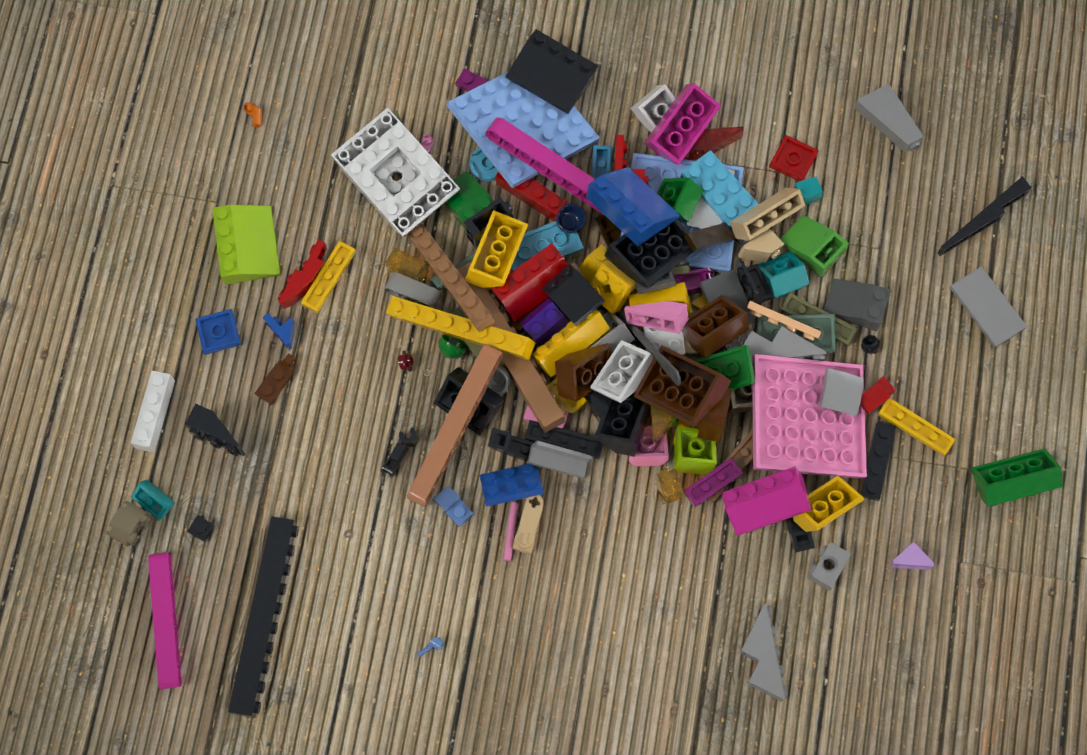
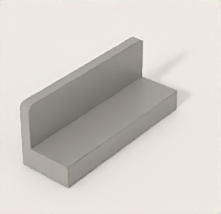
(558, 459)

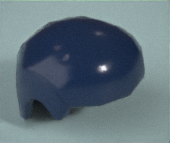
(571, 218)

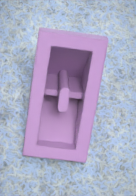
(912, 558)

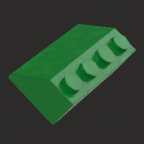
(1017, 477)

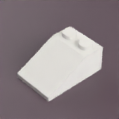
(653, 106)
(622, 372)

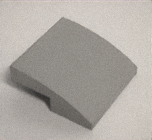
(841, 391)

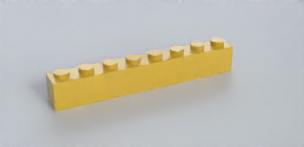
(459, 327)

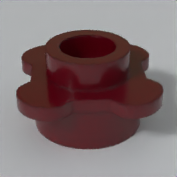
(405, 361)

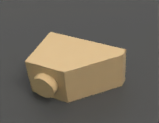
(762, 248)

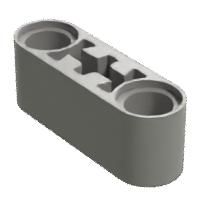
(412, 290)

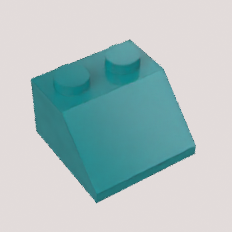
(784, 274)

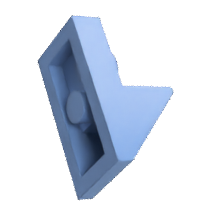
(453, 506)

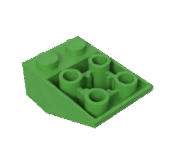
(814, 244)

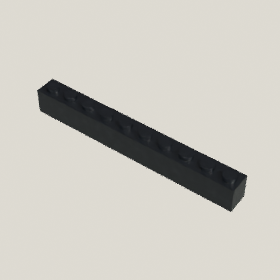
(263, 617)

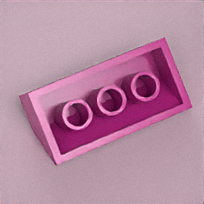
(682, 124)
(766, 501)

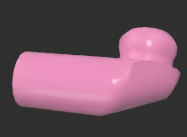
(427, 142)

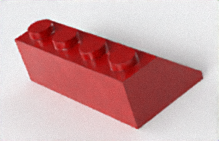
(523, 285)

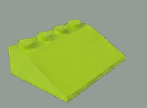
(245, 242)

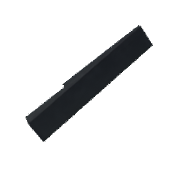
(988, 216)

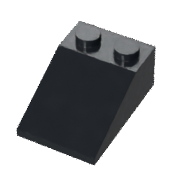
(572, 294)

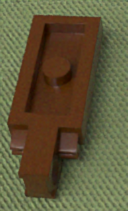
(276, 379)

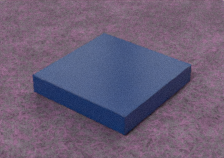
(218, 331)

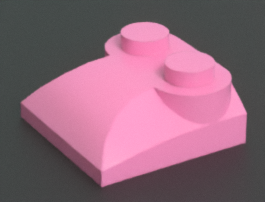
(650, 452)

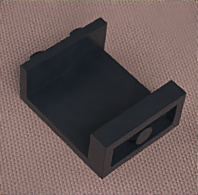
(481, 219)

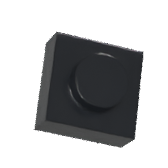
(201, 528)

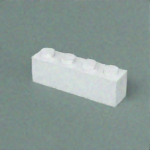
(152, 411)

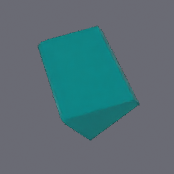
(152, 499)

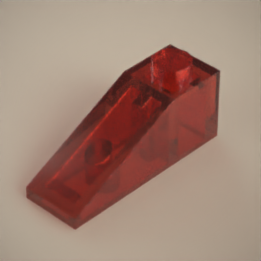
(715, 140)

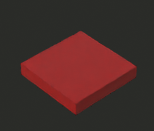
(793, 158)

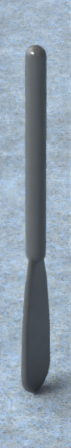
(665, 364)

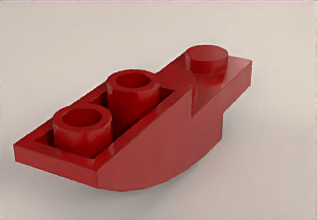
(300, 282)

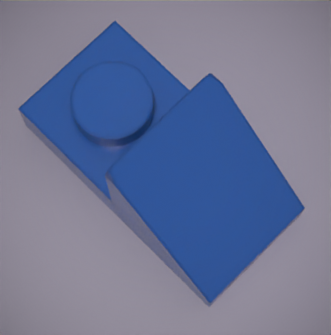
(283, 331)

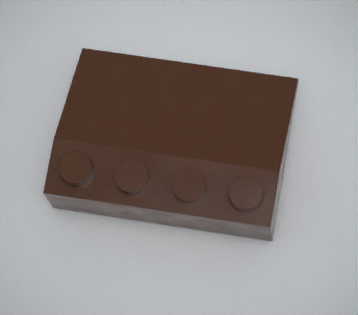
(691, 400)

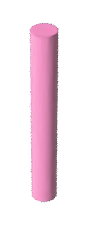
(511, 531)

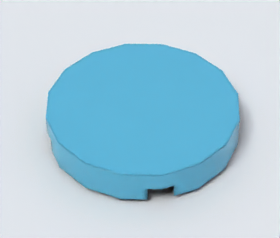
(482, 167)

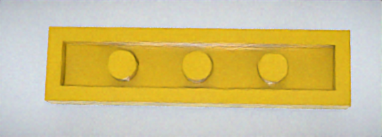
(328, 277)
(916, 427)

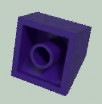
(544, 322)

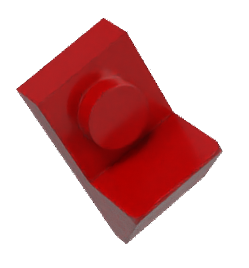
(876, 394)

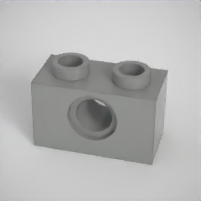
(838, 558)

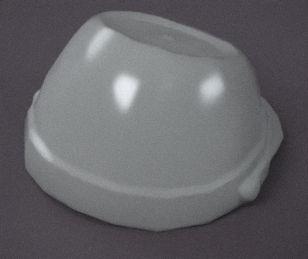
(500, 381)

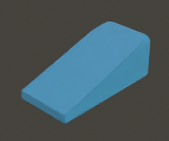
(601, 160)

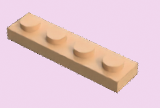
(791, 324)

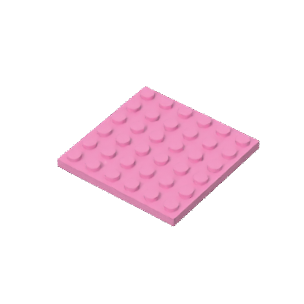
(797, 431)

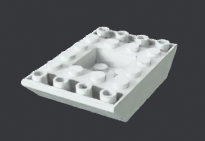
(390, 148)

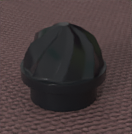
(870, 344)

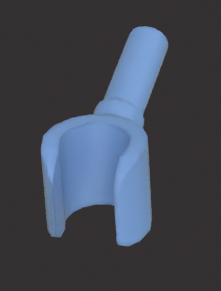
(436, 642)

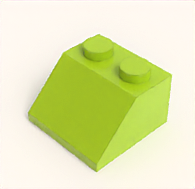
(693, 453)

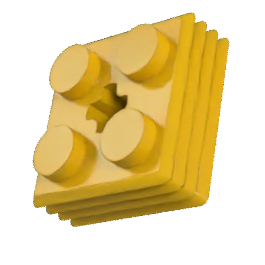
(612, 286)

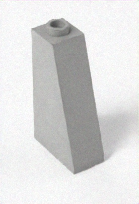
(890, 117)

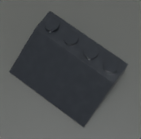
(552, 71)
(653, 257)

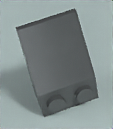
(857, 303)

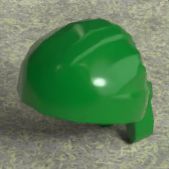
(451, 347)

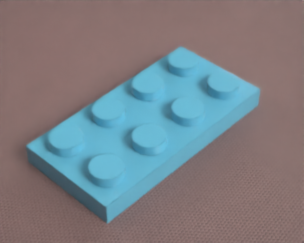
(719, 188)
(541, 237)

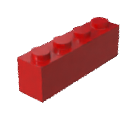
(535, 196)

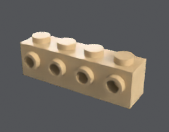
(767, 214)

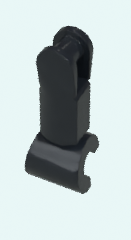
(399, 452)

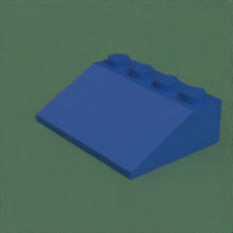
(630, 204)

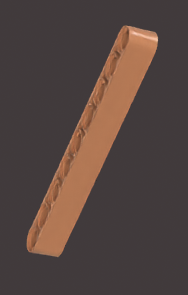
(455, 425)

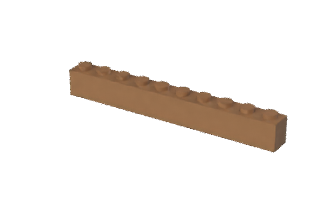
(522, 371)

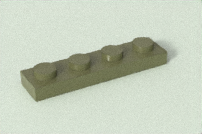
(797, 306)

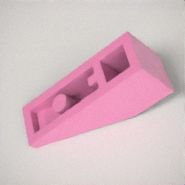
(661, 315)

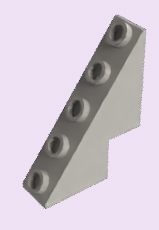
(784, 345)
(761, 649)

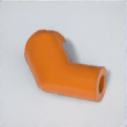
(255, 112)

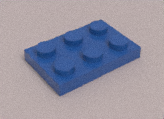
(511, 484)

